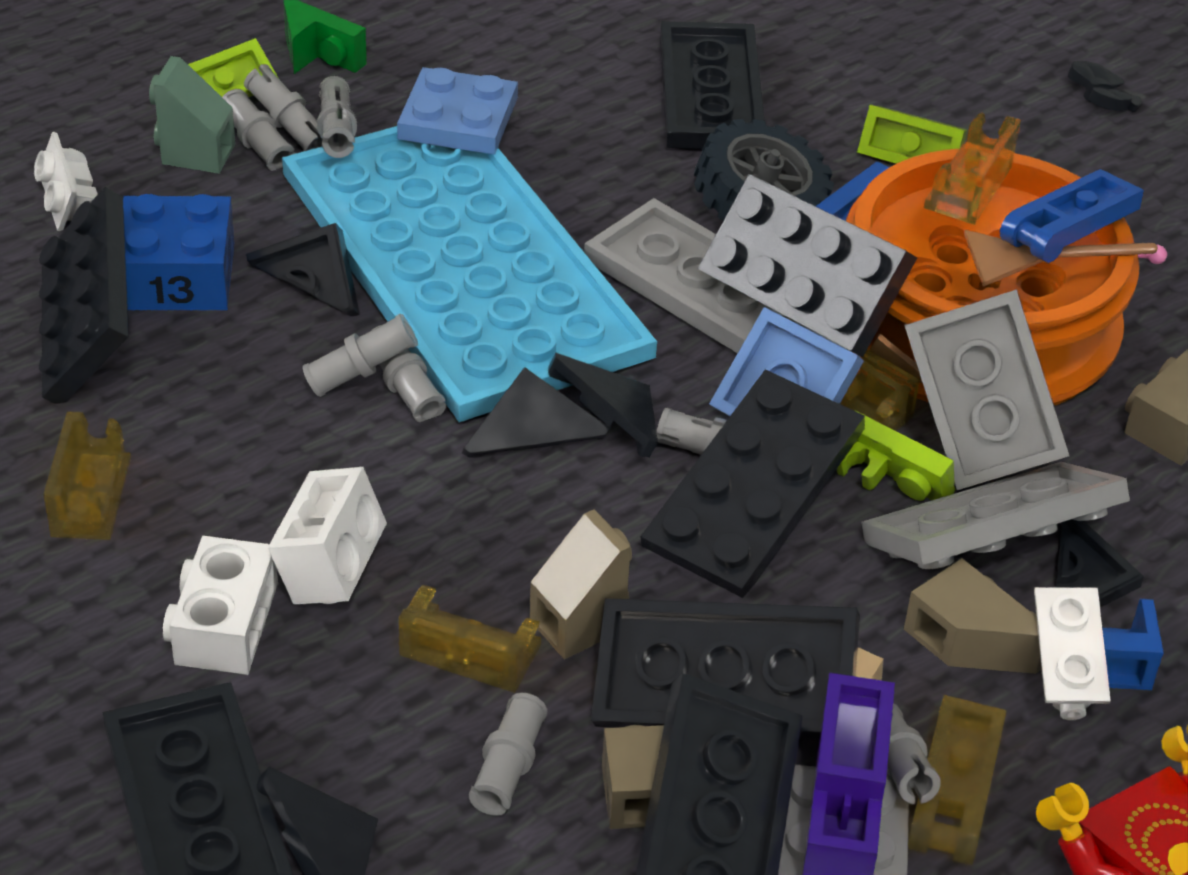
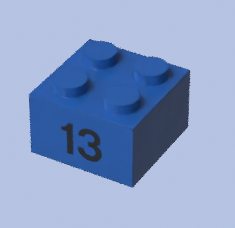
(178, 252)

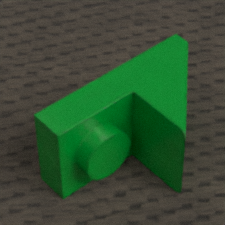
(322, 35)

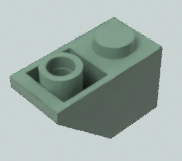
(192, 119)

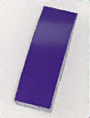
(849, 777)

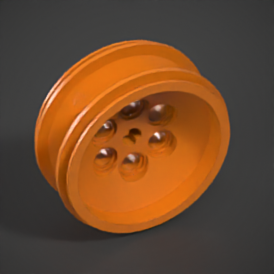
(1069, 303)

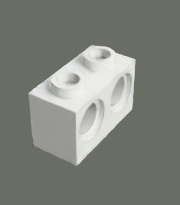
(327, 536)
(221, 605)

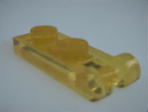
(965, 759)

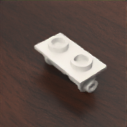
(64, 179)
(1071, 649)

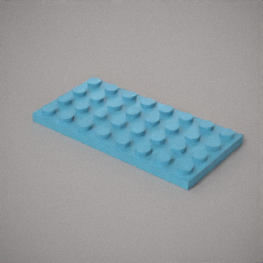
(468, 264)

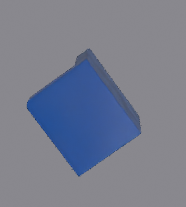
(1136, 652)

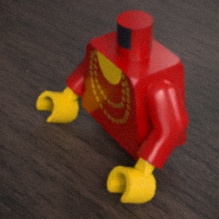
(1132, 831)

